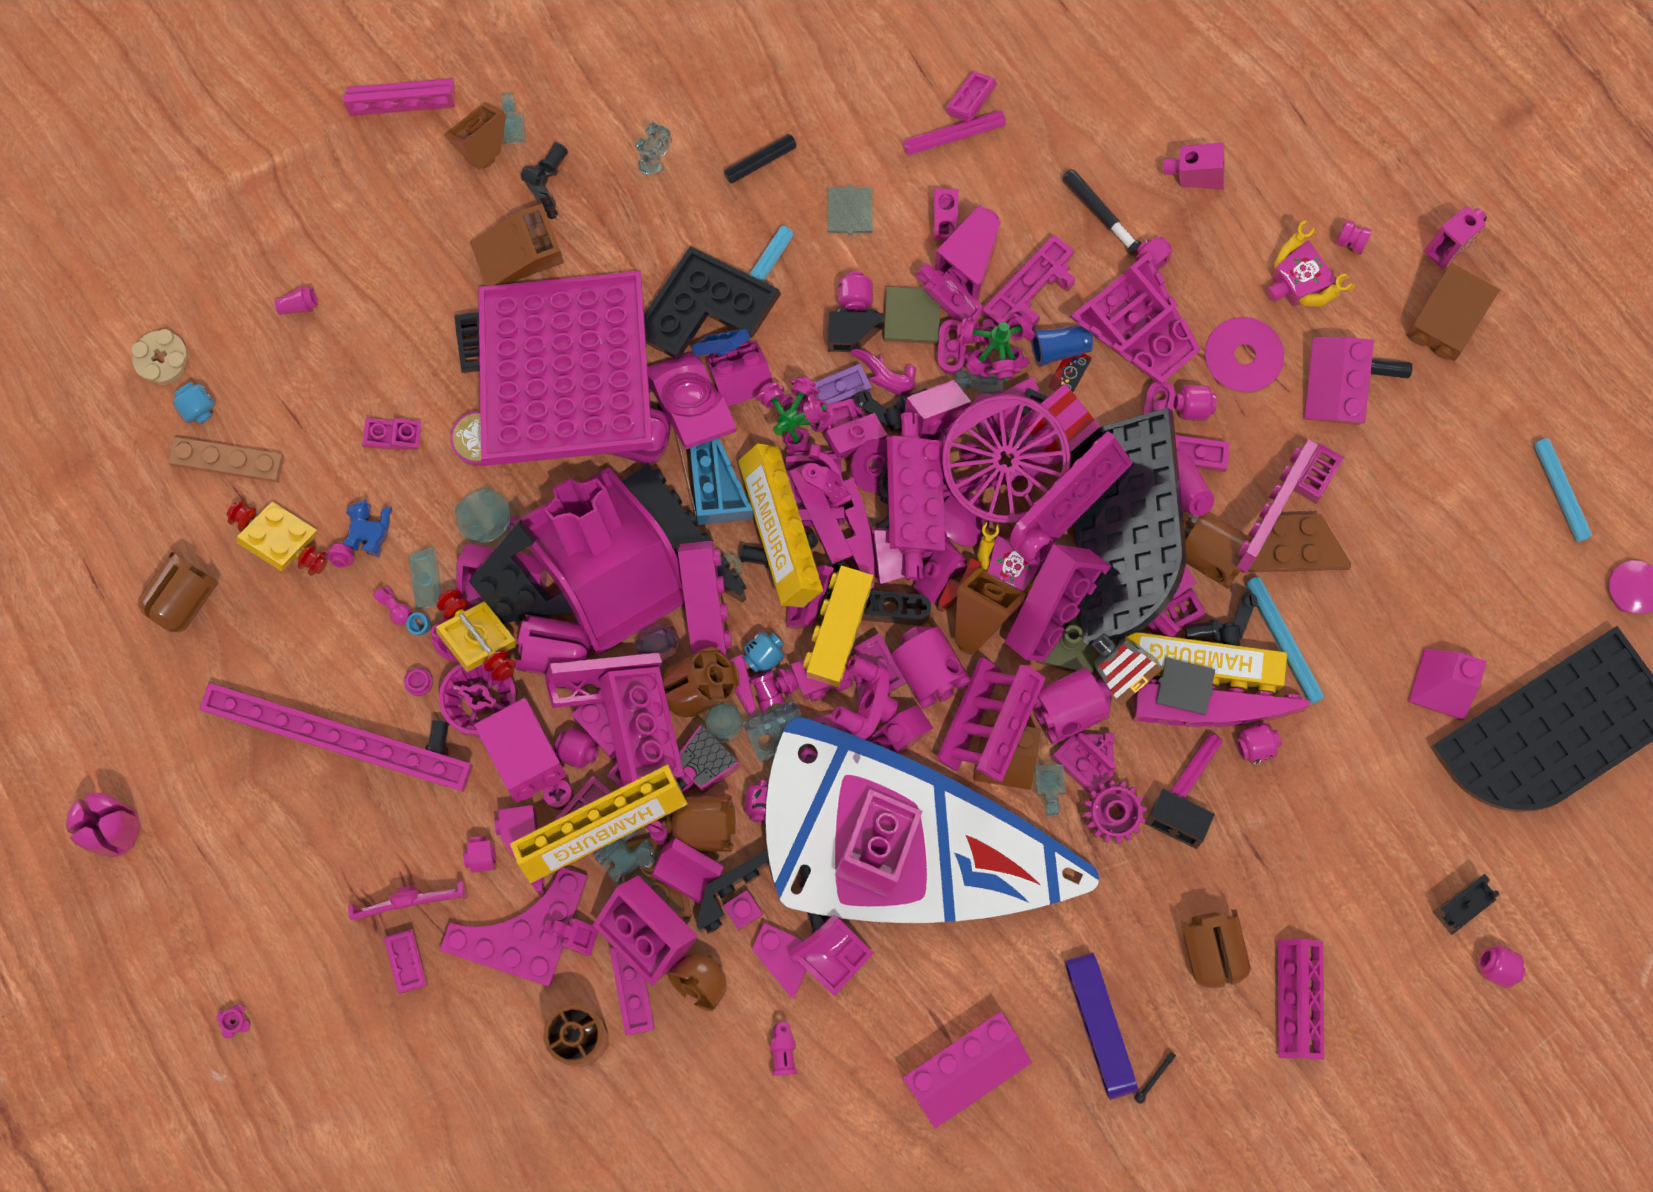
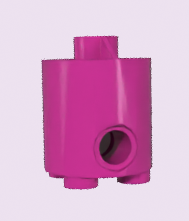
(929, 665)
(1072, 704)

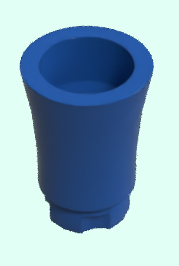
(1060, 344)

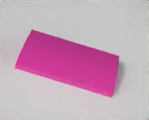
(640, 723)

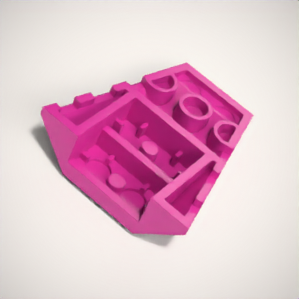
(1140, 321)

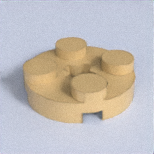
(149, 346)

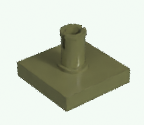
(1070, 650)

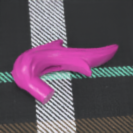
(884, 377)

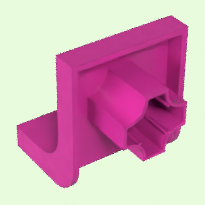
(606, 558)

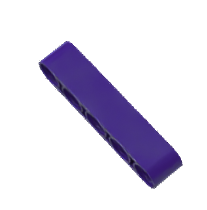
(1101, 1026)

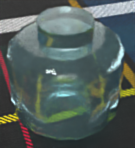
(724, 723)

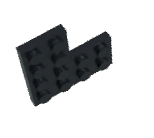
(700, 290)

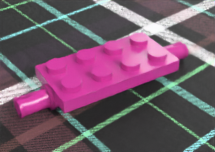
(915, 495)

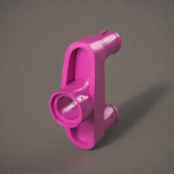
(874, 703)

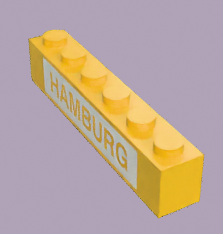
(780, 526)
(1233, 664)
(598, 824)

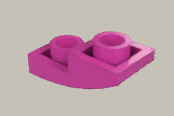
(393, 435)

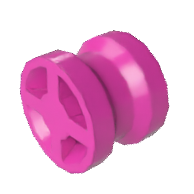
(561, 797)

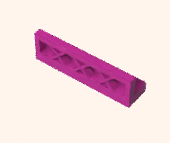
(400, 97)
(588, 672)
(1297, 998)

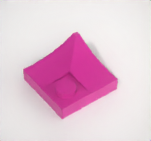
(832, 954)

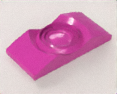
(690, 400)

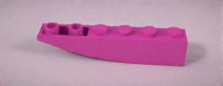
(1223, 709)

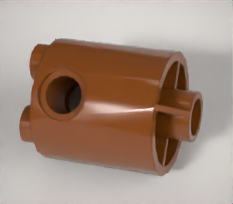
(1213, 547)
(575, 1036)

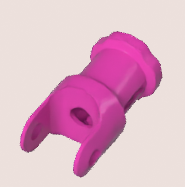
(766, 690)
(782, 1048)

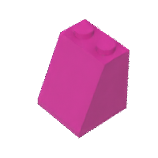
(970, 250)
(520, 750)

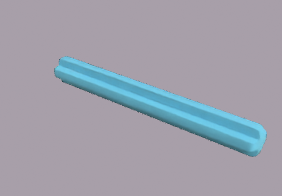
(1285, 640)

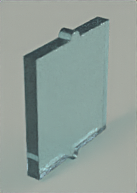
(850, 210)

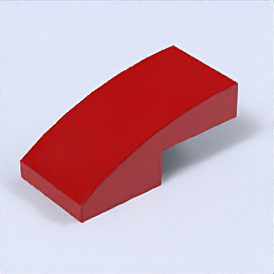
(949, 595)

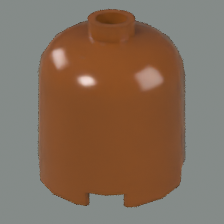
(704, 823)

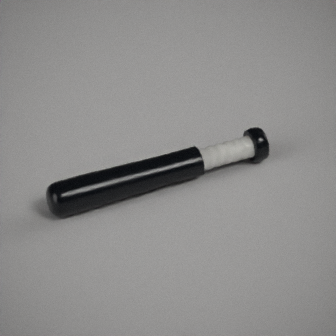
(1099, 209)

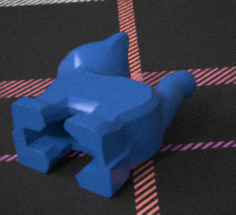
(366, 531)

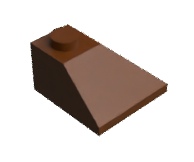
(479, 135)
(1022, 765)

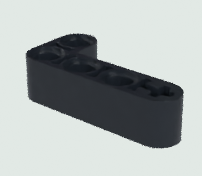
(879, 598)

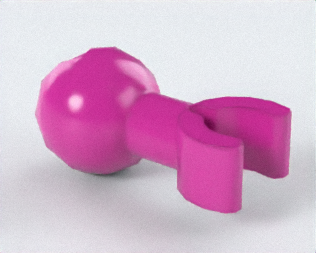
(398, 612)

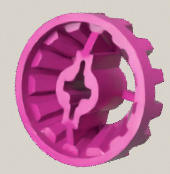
(460, 685)

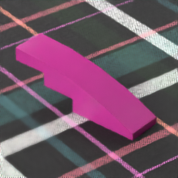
(858, 524)

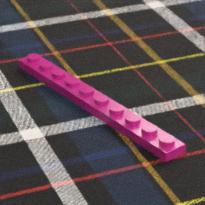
(336, 737)

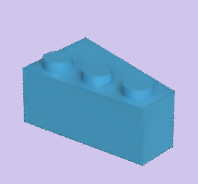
(716, 487)

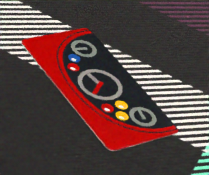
(1070, 372)

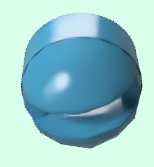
(413, 625)

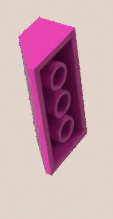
(967, 1070)

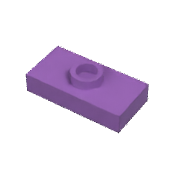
(843, 385)

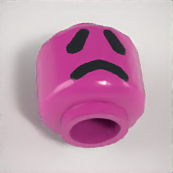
(756, 801)

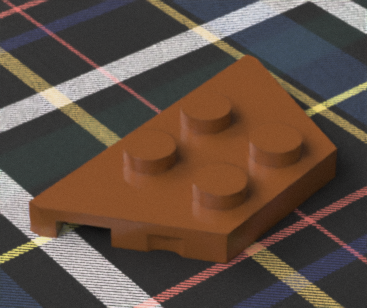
(1300, 544)

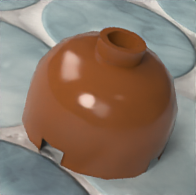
(701, 979)

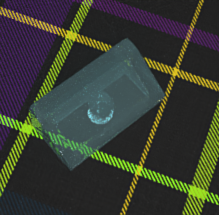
(425, 578)

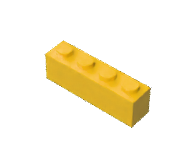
(839, 626)

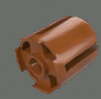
(175, 594)
(700, 682)
(1216, 949)

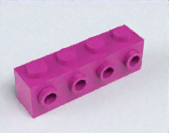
(703, 596)

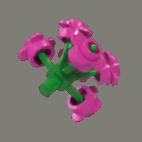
(993, 338)
(792, 415)

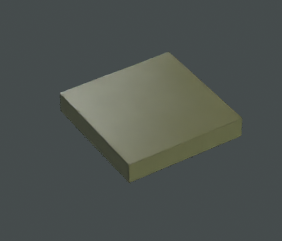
(911, 316)

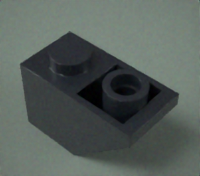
(852, 329)

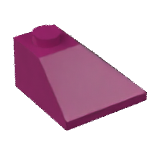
(1447, 682)

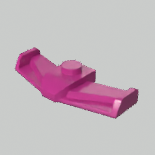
(406, 898)

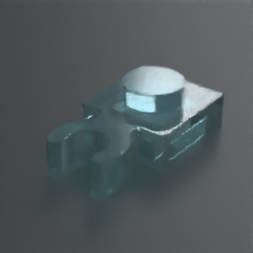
(984, 384)

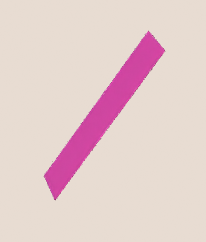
(822, 518)

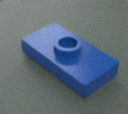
(721, 342)

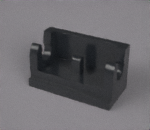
(1180, 819)
(1466, 904)

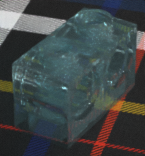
(771, 724)

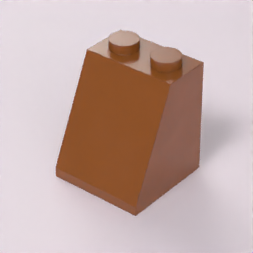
(1452, 312)

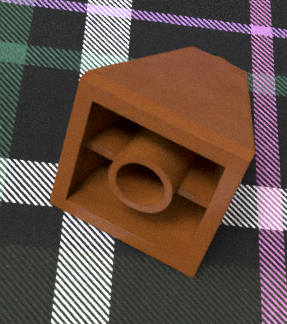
(982, 608)

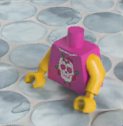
(1303, 274)
(1003, 562)

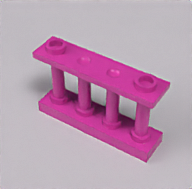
(1008, 727)

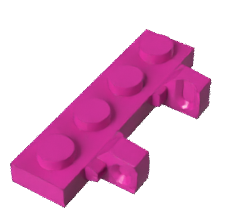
(1044, 267)

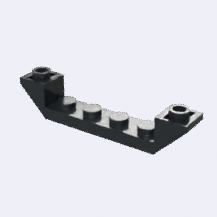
(710, 913)

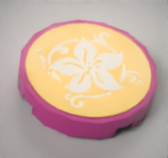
(467, 438)

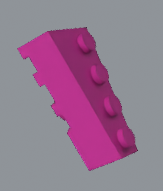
(1054, 600)

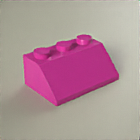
(1339, 380)
(473, 557)
(644, 930)

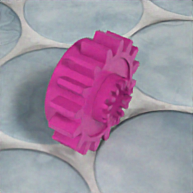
(1129, 810)

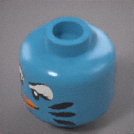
(764, 651)

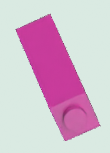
(515, 824)

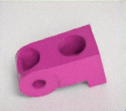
(945, 213)

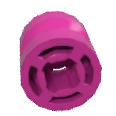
(1354, 237)

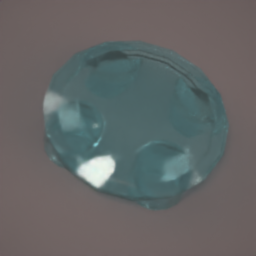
(482, 515)

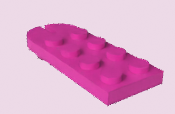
(1069, 499)

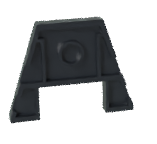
(509, 585)

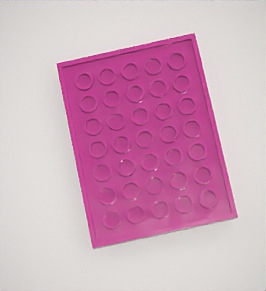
(563, 369)

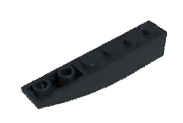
(677, 525)

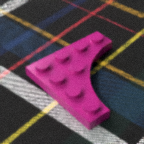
(520, 943)

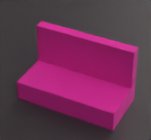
(685, 869)

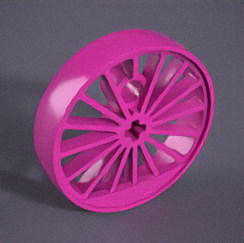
(980, 412)

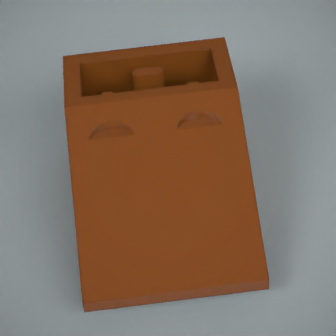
(517, 247)

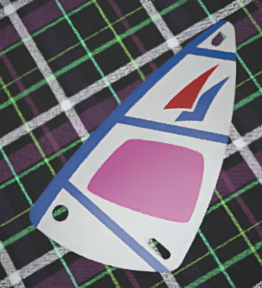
(962, 860)

